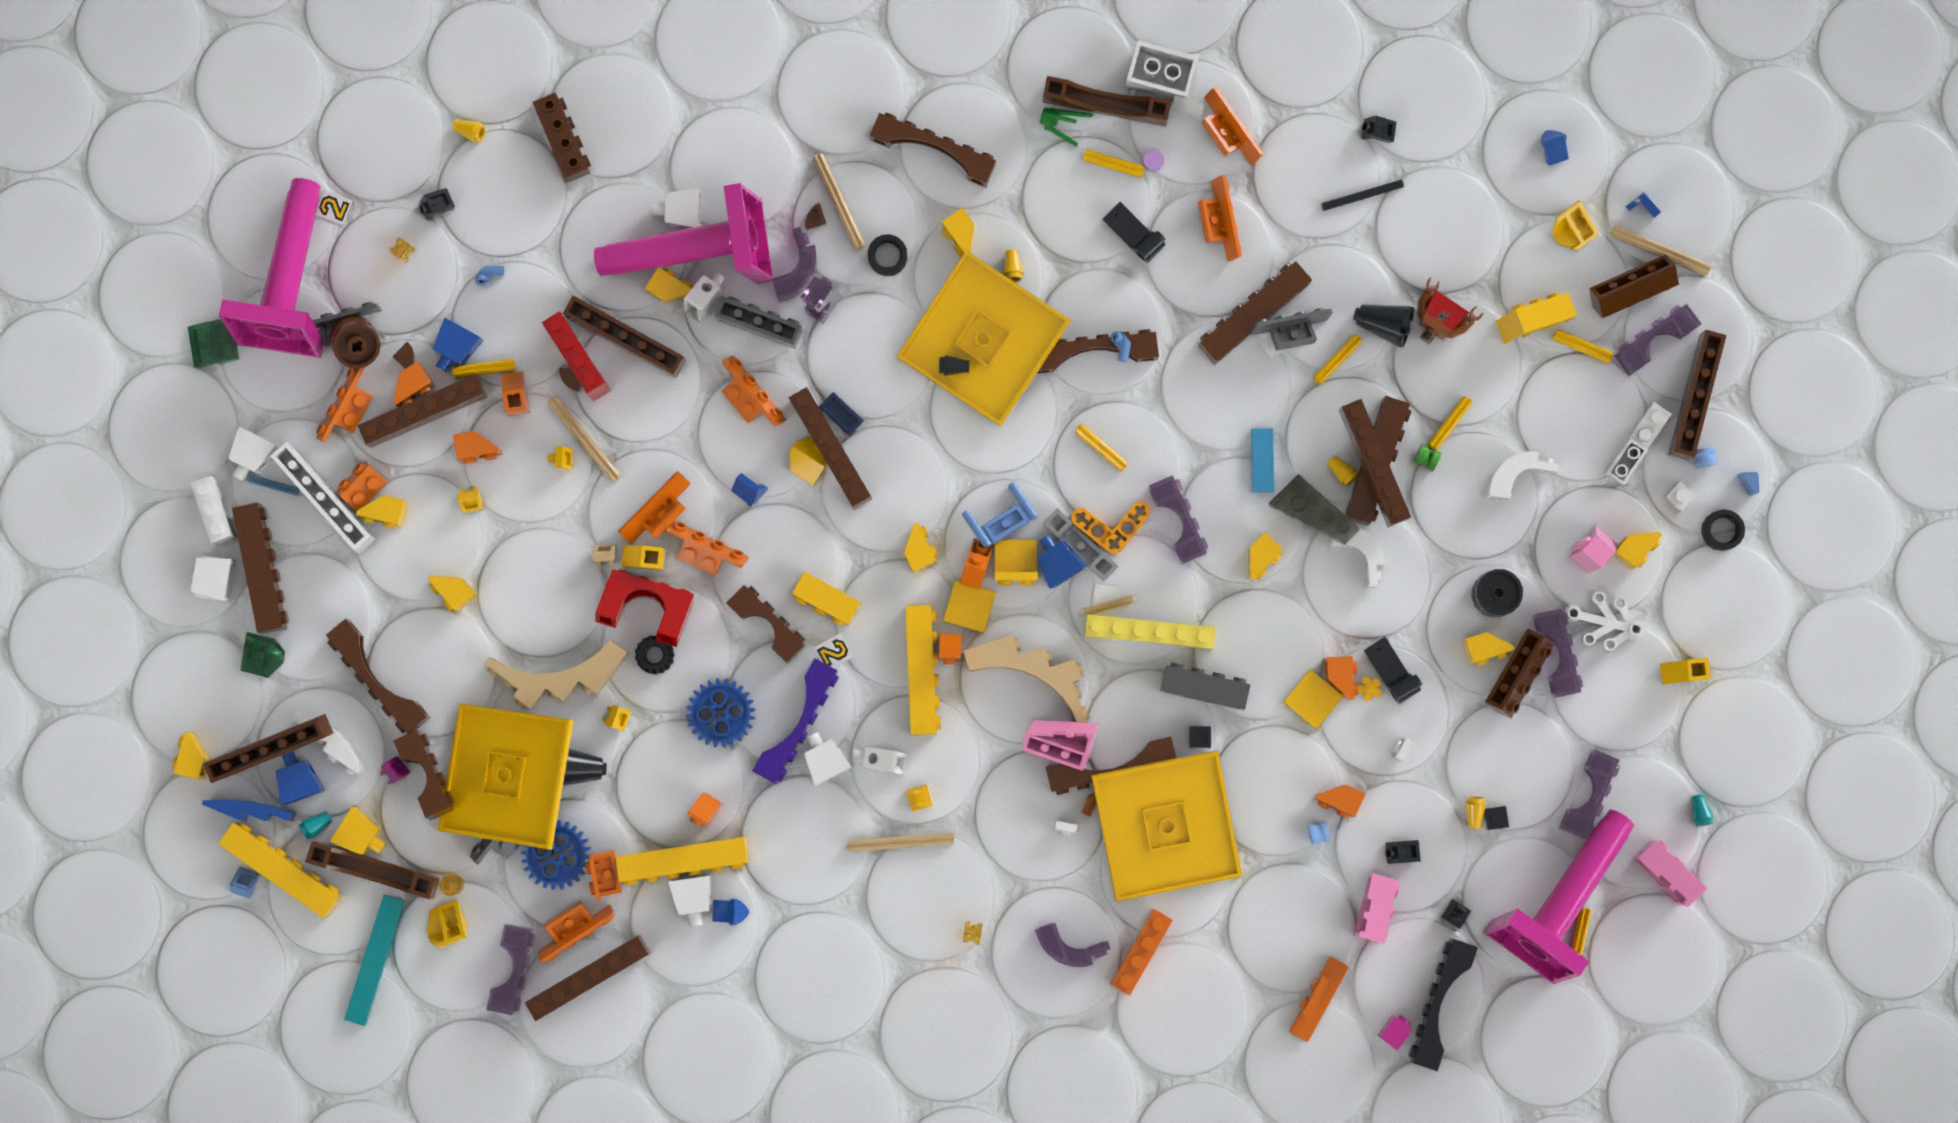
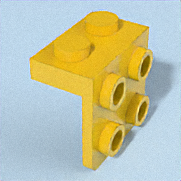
(1016, 562)

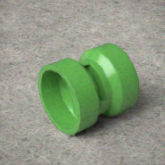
(1422, 456)

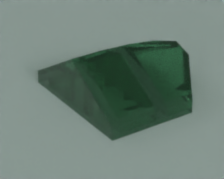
(261, 655)

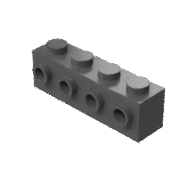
(758, 322)
(1205, 687)

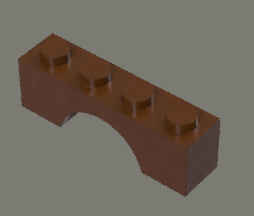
(747, 604)
(434, 799)

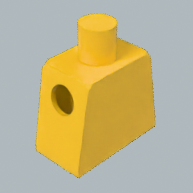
(358, 833)

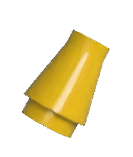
(471, 130)
(1012, 266)
(1343, 471)
(1475, 810)

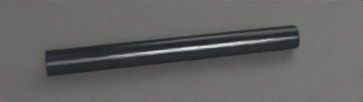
(1362, 195)

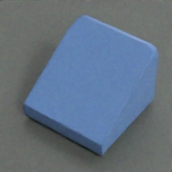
(1750, 482)
(244, 882)

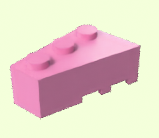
(1594, 550)
(1061, 741)
(1670, 873)
(1376, 908)

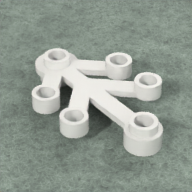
(1608, 622)

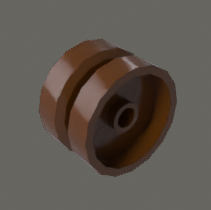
(363, 333)

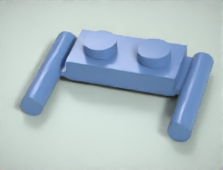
(1005, 523)

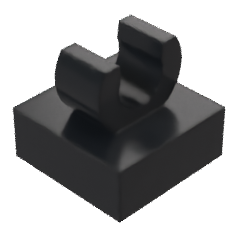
(1455, 913)

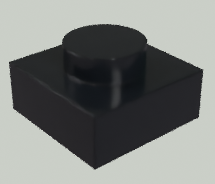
(1199, 736)
(1496, 818)

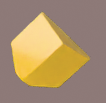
(1574, 227)
(807, 460)
(446, 925)

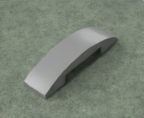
(1094, 558)

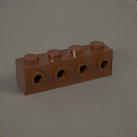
(561, 137)
(1634, 286)
(1519, 673)

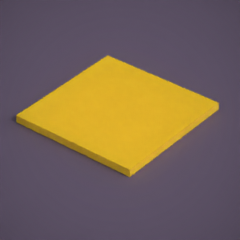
(994, 326)
(506, 775)
(1166, 825)

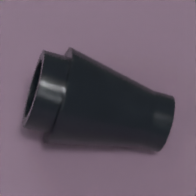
(951, 365)

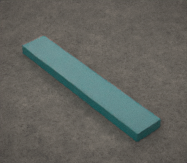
(374, 960)

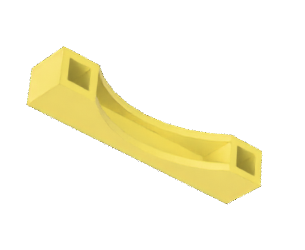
(1149, 631)

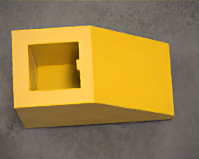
(960, 230)
(666, 287)
(385, 510)
(1634, 548)
(918, 551)
(1261, 554)
(643, 557)
(453, 590)
(1484, 646)
(1685, 671)
(190, 757)

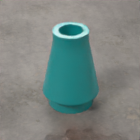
(1701, 812)
(314, 825)

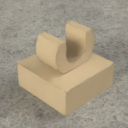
(604, 553)

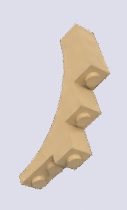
(1004, 654)
(532, 687)

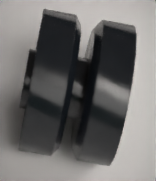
(1484, 593)

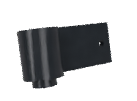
(1141, 240)
(1392, 671)

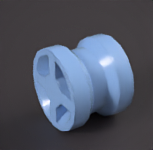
(1705, 457)
(1318, 833)

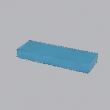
(1262, 460)

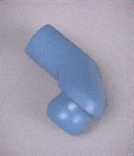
(487, 273)
(1122, 344)

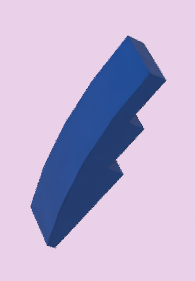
(242, 809)

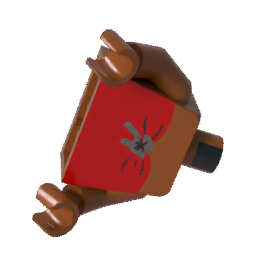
(1441, 315)

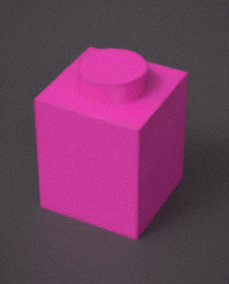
(1395, 1031)

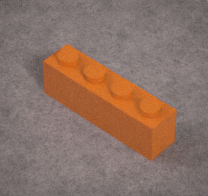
(1141, 951)

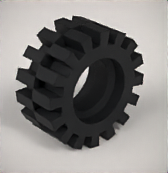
(654, 668)

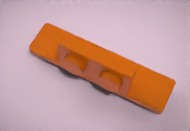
(1228, 129)
(1219, 220)
(748, 396)
(348, 407)
(657, 511)
(703, 551)
(572, 926)
(1316, 1003)

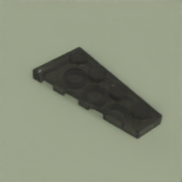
(1309, 506)

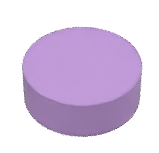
(1153, 160)

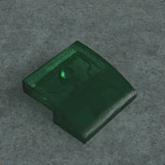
(211, 344)

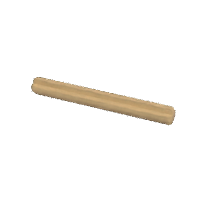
(839, 201)
(1660, 250)
(584, 439)
(900, 842)

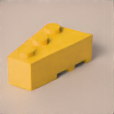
(1536, 316)

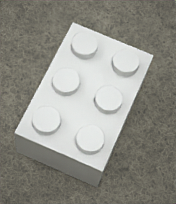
(1161, 71)

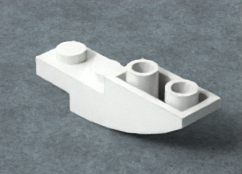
(1638, 443)
(337, 748)

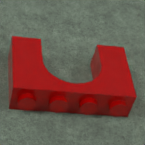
(576, 356)
(625, 587)

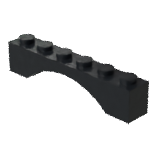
(1428, 1046)

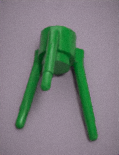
(1051, 117)

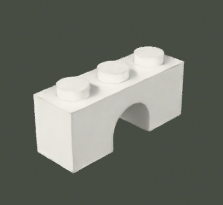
(208, 498)

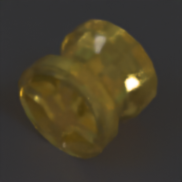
(402, 250)
(448, 882)
(972, 933)

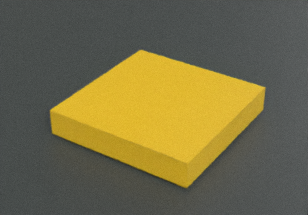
(969, 607)
(1313, 699)

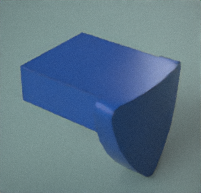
(1554, 146)
(1647, 202)
(748, 490)
(729, 911)

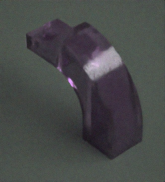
(799, 278)
(1064, 954)

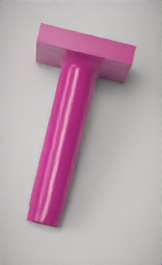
(741, 235)
(274, 322)
(1539, 939)

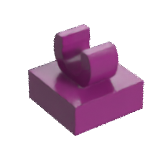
(395, 770)

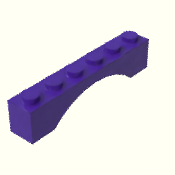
(773, 761)

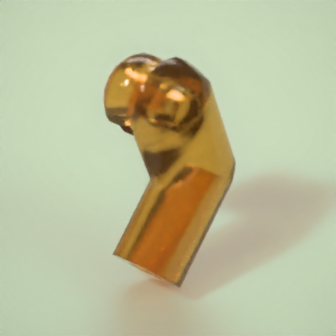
(1089, 805)

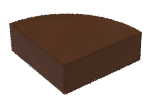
(815, 217)
(405, 355)
(569, 379)

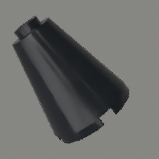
(1386, 321)
(583, 768)

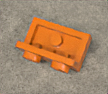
(361, 485)
(604, 874)

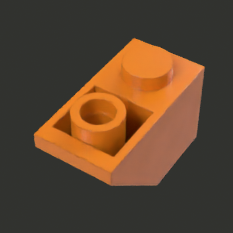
(411, 384)
(515, 394)
(473, 446)
(976, 565)
(950, 648)
(1340, 674)
(1342, 798)
(704, 810)

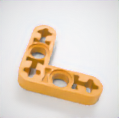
(1108, 534)

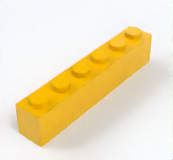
(921, 670)
(682, 859)
(280, 869)

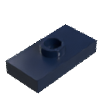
(841, 414)

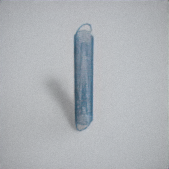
(274, 485)

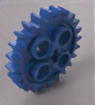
(705, 700)
(564, 872)

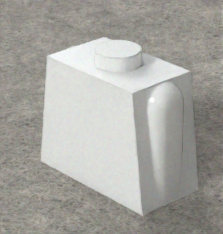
(212, 578)

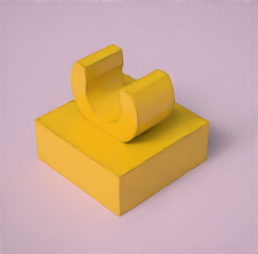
(562, 458)
(469, 500)
(617, 717)
(919, 798)

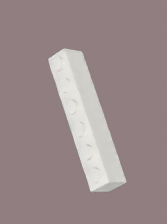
(322, 497)

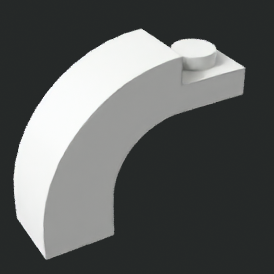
(1503, 477)
(1370, 552)

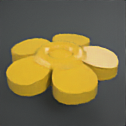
(1369, 688)

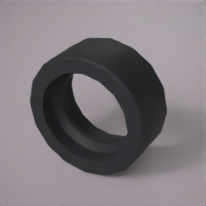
(887, 271)
(1736, 520)

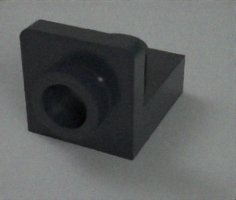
(1379, 129)
(436, 203)
(1402, 852)

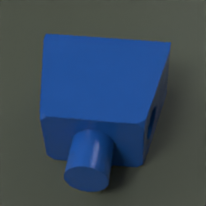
(455, 344)
(1058, 562)
(296, 780)

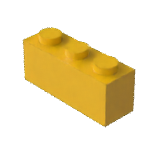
(825, 599)

